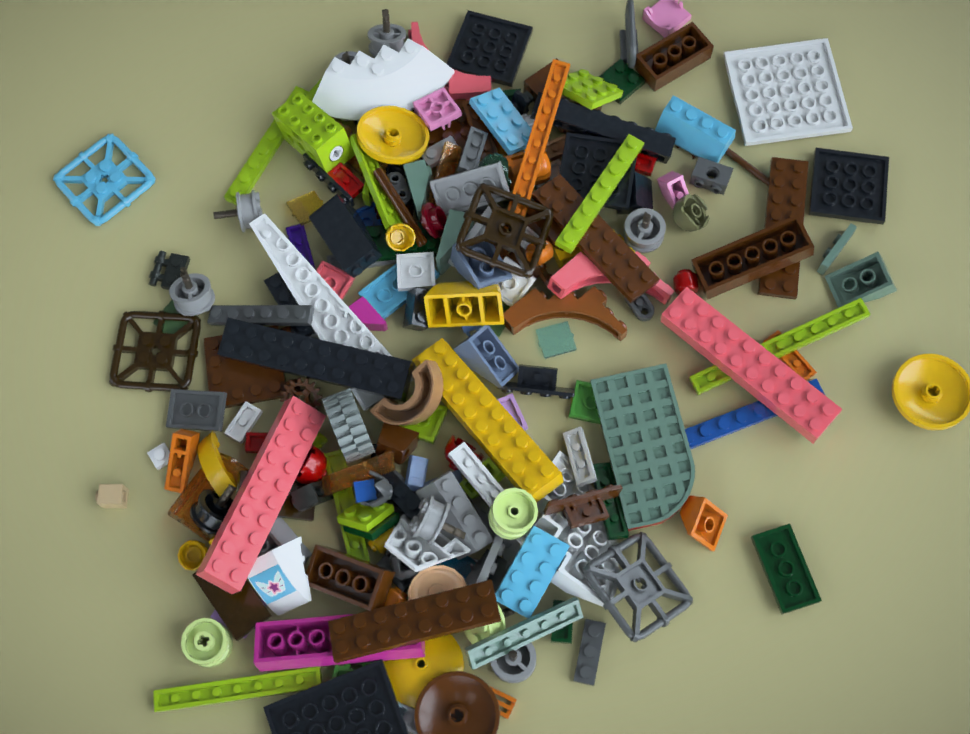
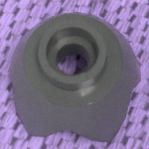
(383, 490)
(401, 570)

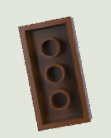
(673, 56)
(349, 578)

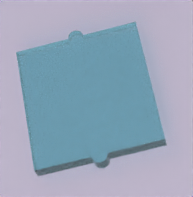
(556, 340)

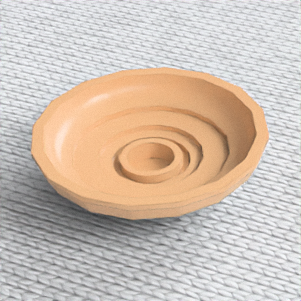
(435, 580)

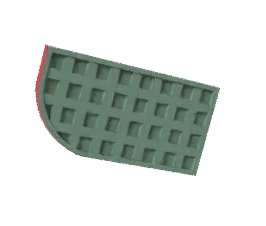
(645, 443)

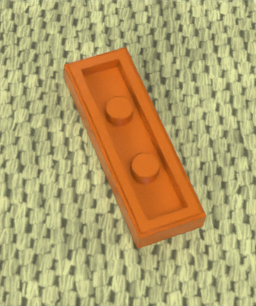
(795, 361)

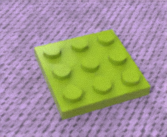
(590, 89)

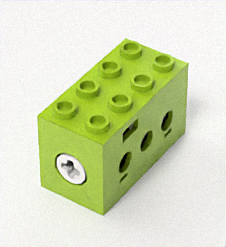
(313, 132)

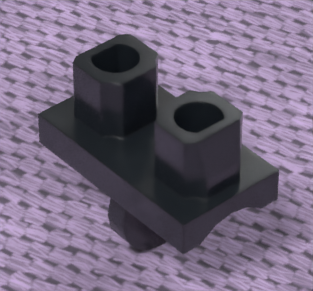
(521, 101)

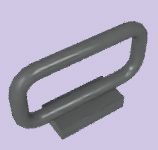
(629, 37)

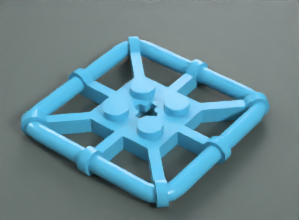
(104, 191)

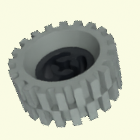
(348, 425)

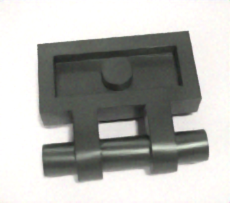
(172, 270)

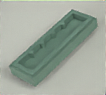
(839, 243)

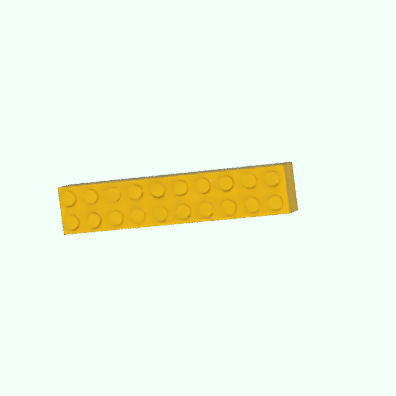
(492, 424)

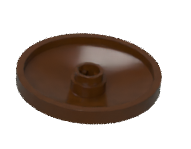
(457, 705)

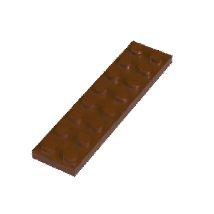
(784, 200)
(599, 242)
(413, 621)

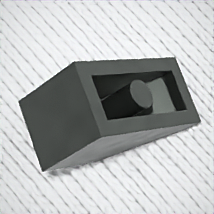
(309, 496)

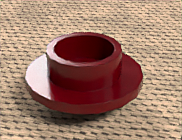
(433, 219)

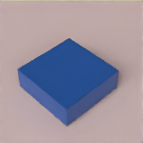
(364, 491)

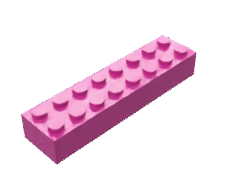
(308, 644)

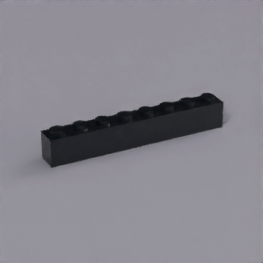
(589, 122)

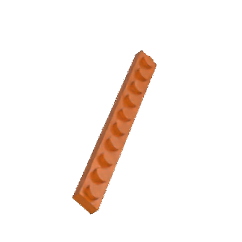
(540, 133)

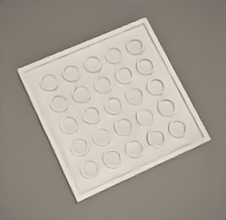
(787, 92)

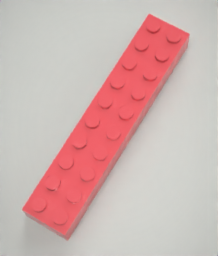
(750, 365)
(261, 496)

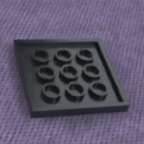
(490, 47)
(584, 162)
(849, 186)

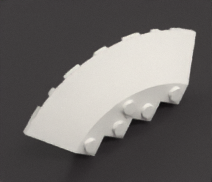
(384, 81)
(584, 541)

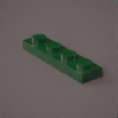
(615, 524)

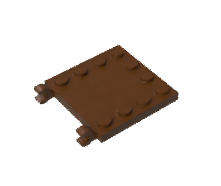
(242, 380)

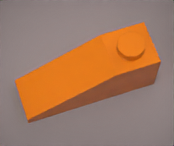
(181, 459)

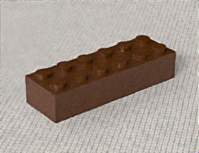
(753, 257)

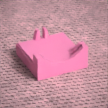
(666, 16)
(437, 109)

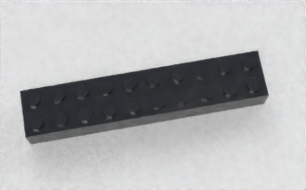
(316, 359)

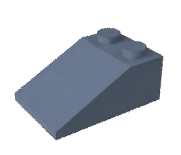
(477, 272)
(487, 356)

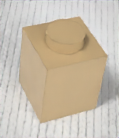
(112, 496)

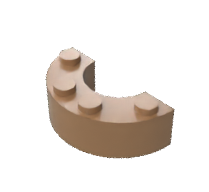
(422, 403)

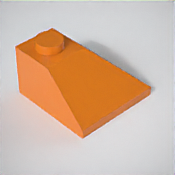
(703, 521)

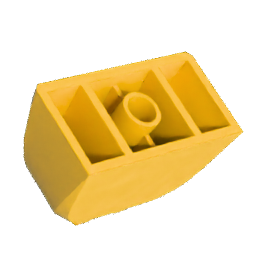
(463, 305)

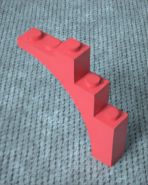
(460, 84)
(582, 272)

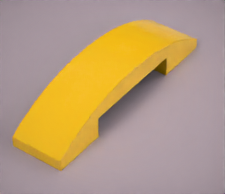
(213, 464)

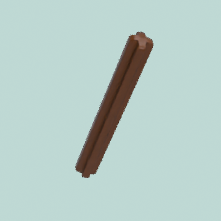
(399, 205)

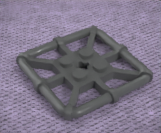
(636, 597)

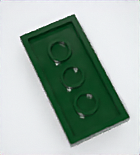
(378, 234)
(786, 569)

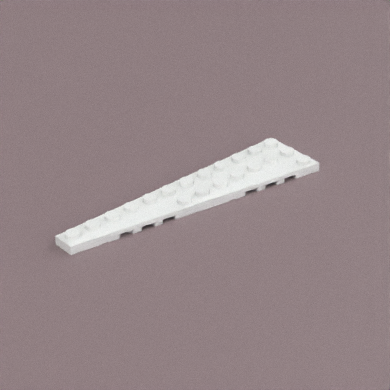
(331, 317)

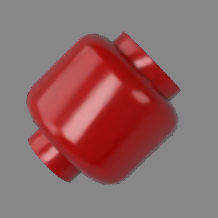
(683, 279)

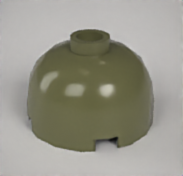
(690, 213)

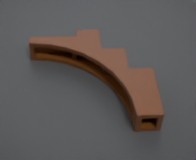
(589, 307)

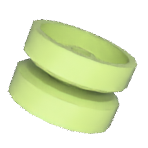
(523, 515)
(195, 639)

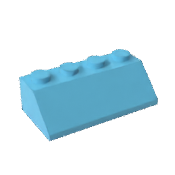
(695, 130)

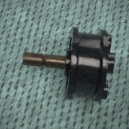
(211, 509)

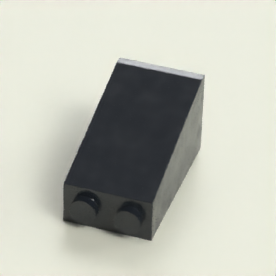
(345, 235)

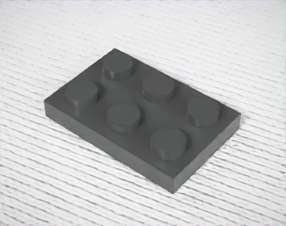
(196, 410)

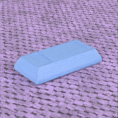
(416, 472)

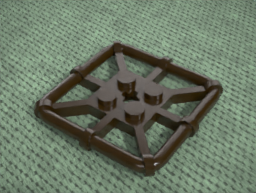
(494, 235)
(162, 360)

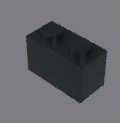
(415, 311)

